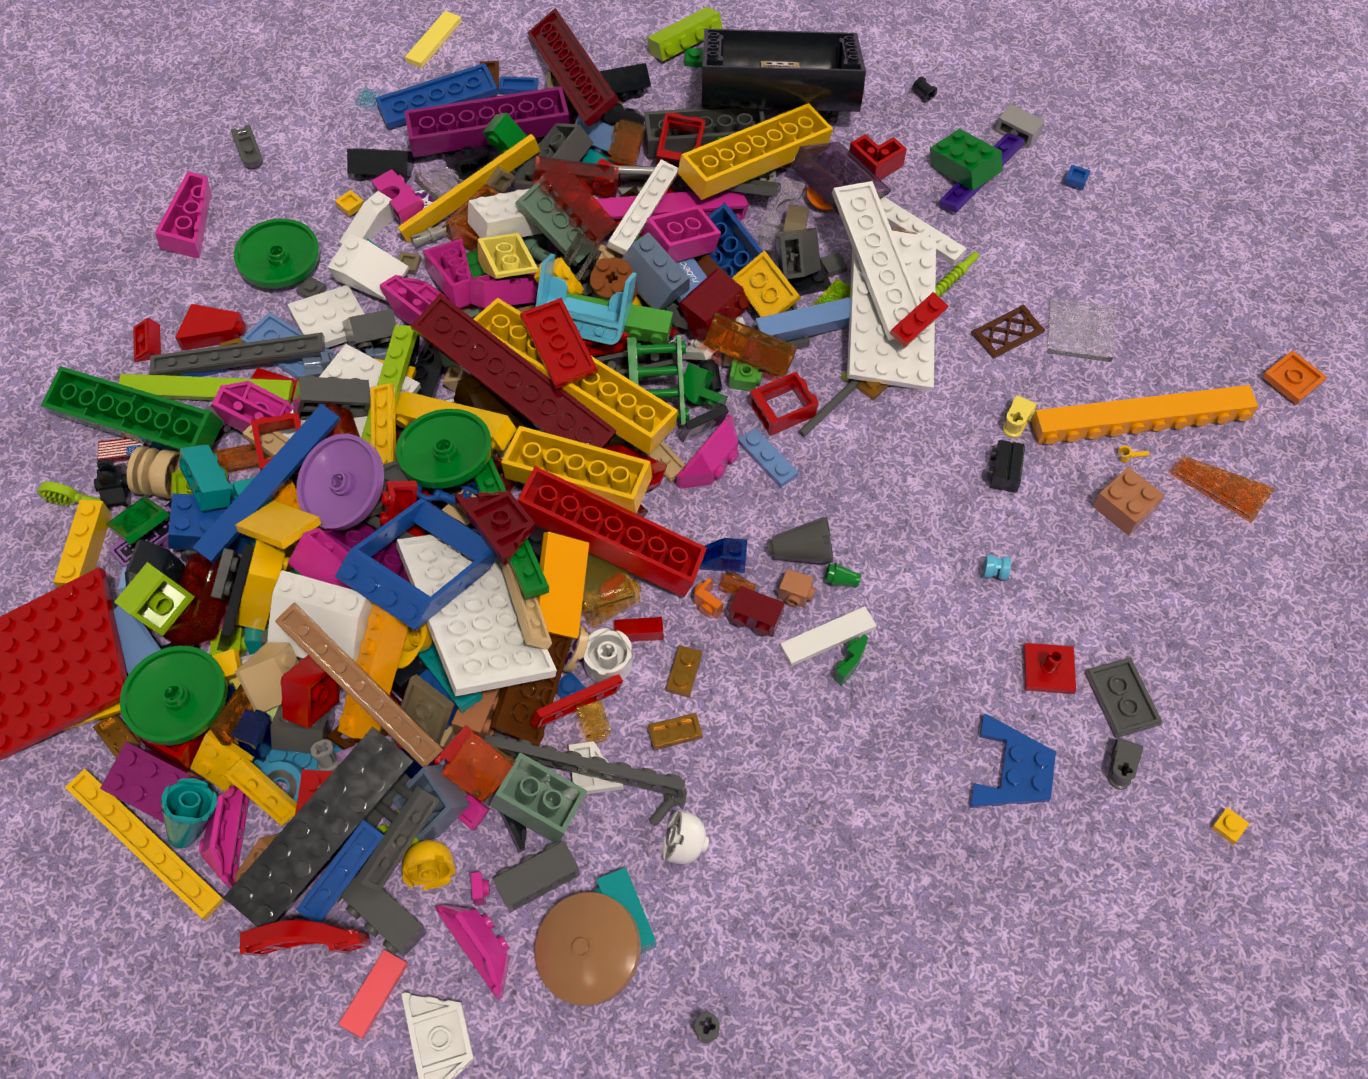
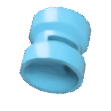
(997, 567)

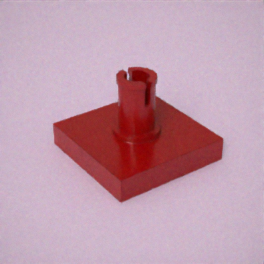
(1049, 668)

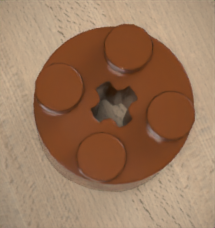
(610, 277)

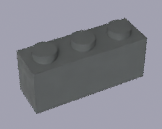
(536, 876)

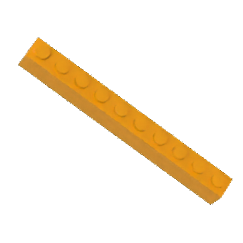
(1144, 414)

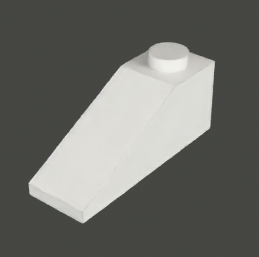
(371, 217)

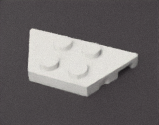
(438, 1036)

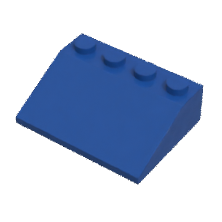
(734, 239)

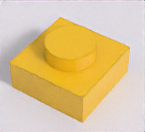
(349, 203)
(1230, 825)

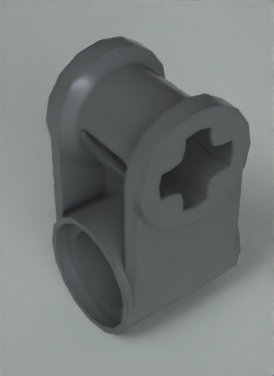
(1124, 760)

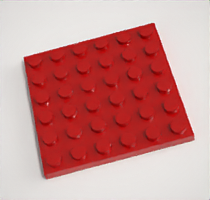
(58, 662)

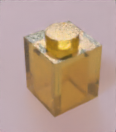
(594, 722)

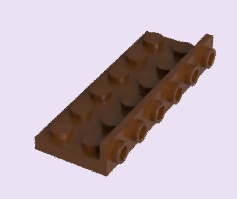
(520, 701)

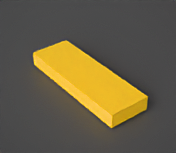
(261, 790)

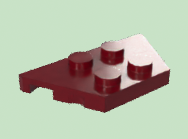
(499, 521)

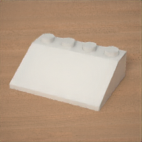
(334, 608)

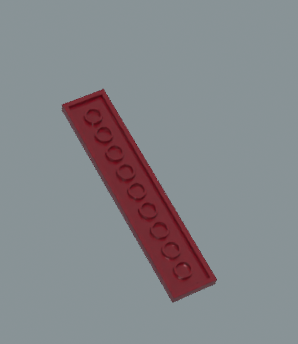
(573, 68)
(509, 375)

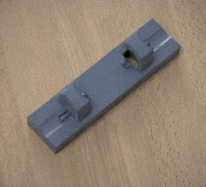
(316, 365)

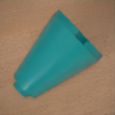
(187, 810)

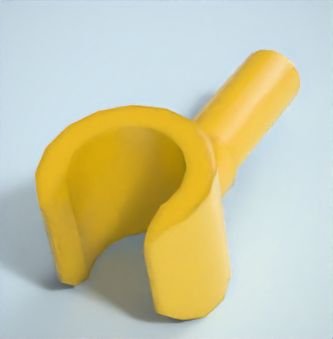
(1130, 454)

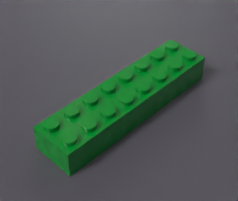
(129, 411)

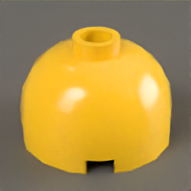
(428, 864)

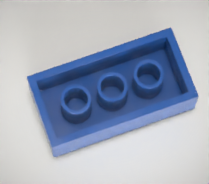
(190, 523)

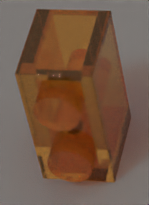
(627, 142)

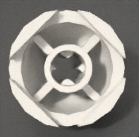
(685, 838)

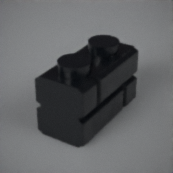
(1007, 466)

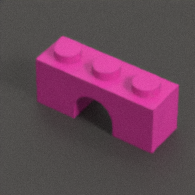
(404, 201)

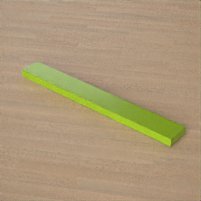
(198, 387)

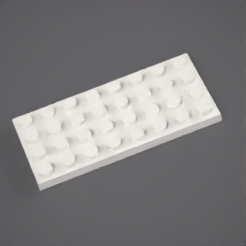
(869, 350)
(478, 629)

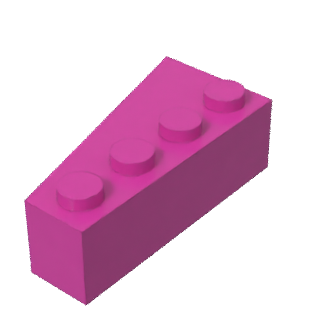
(450, 271)
(511, 289)

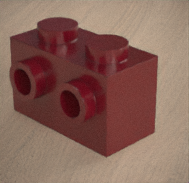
(756, 611)

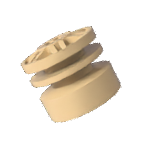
(151, 471)

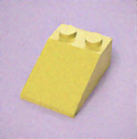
(505, 256)

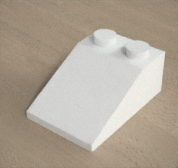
(365, 266)

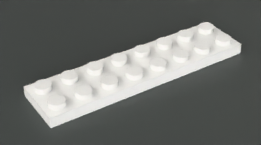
(877, 253)

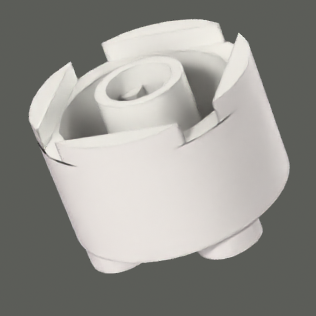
(608, 655)

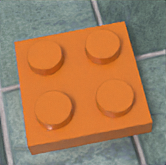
(1294, 377)

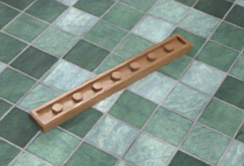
(359, 684)

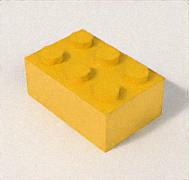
(260, 583)

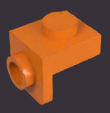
(707, 602)

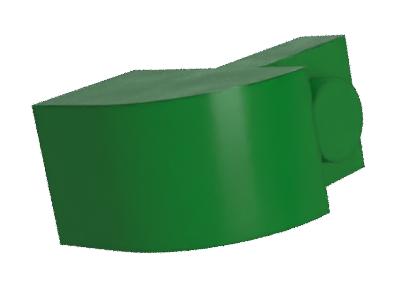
(697, 384)

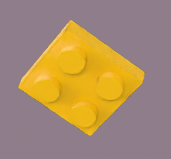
(215, 759)

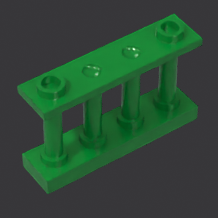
(637, 371)

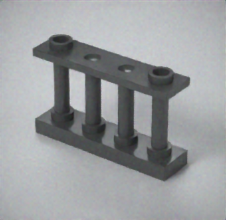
(400, 834)

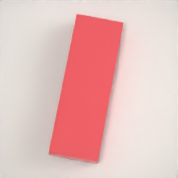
(373, 994)

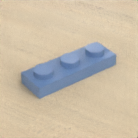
(768, 457)

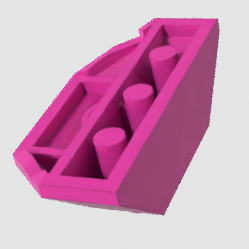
(408, 296)
(245, 402)
(712, 458)
(225, 835)
(479, 944)

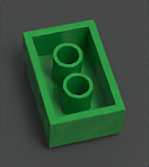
(966, 159)

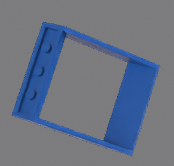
(396, 593)

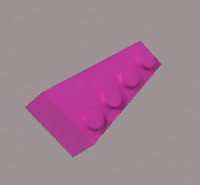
(186, 217)

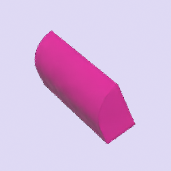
(318, 557)

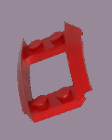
(295, 933)

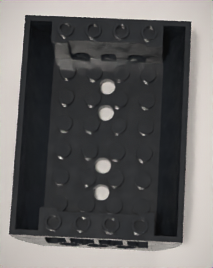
(828, 75)

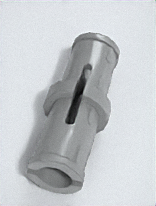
(429, 235)

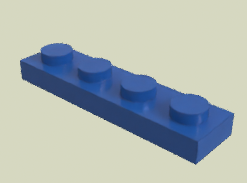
(340, 872)

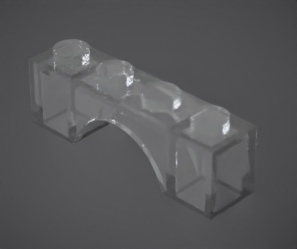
(791, 193)

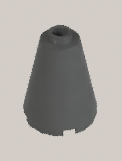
(804, 543)

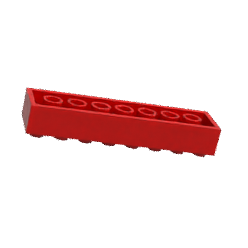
(612, 531)

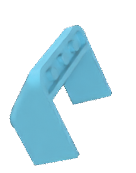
(592, 320)

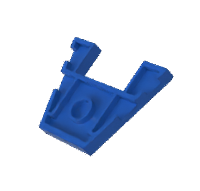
(1025, 768)

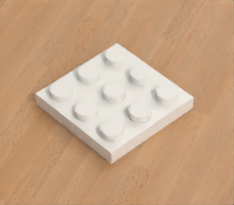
(326, 313)

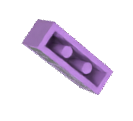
(159, 535)

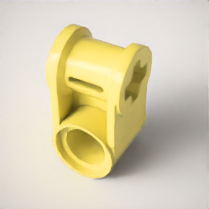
(1018, 416)

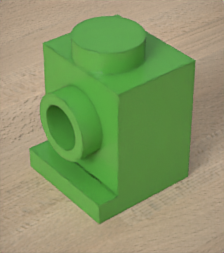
(744, 376)

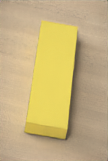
(433, 39)

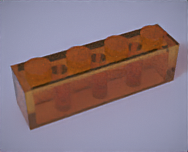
(750, 345)

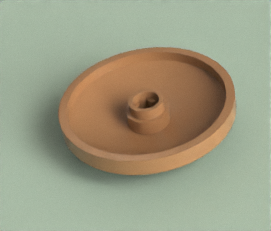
(587, 949)

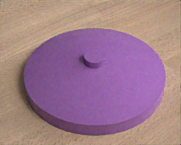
(340, 481)

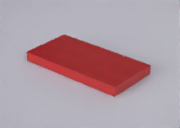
(558, 343)

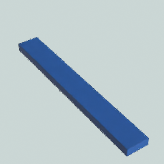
(267, 482)

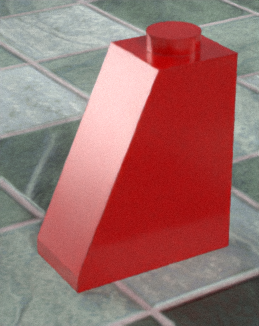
(209, 327)

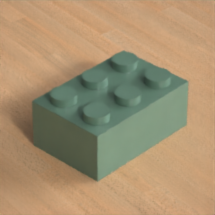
(538, 798)

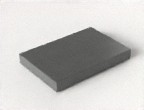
(1123, 697)

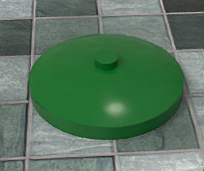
(277, 253)
(444, 448)
(173, 695)

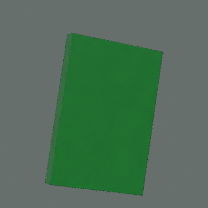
(137, 520)

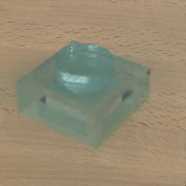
(367, 99)

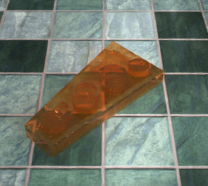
(1228, 489)

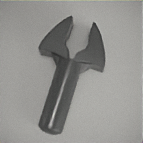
(665, 807)

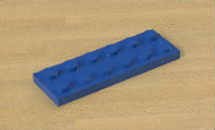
(452, 88)

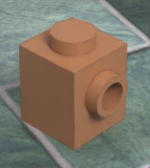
(796, 588)

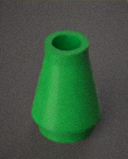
(841, 576)

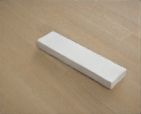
(828, 636)

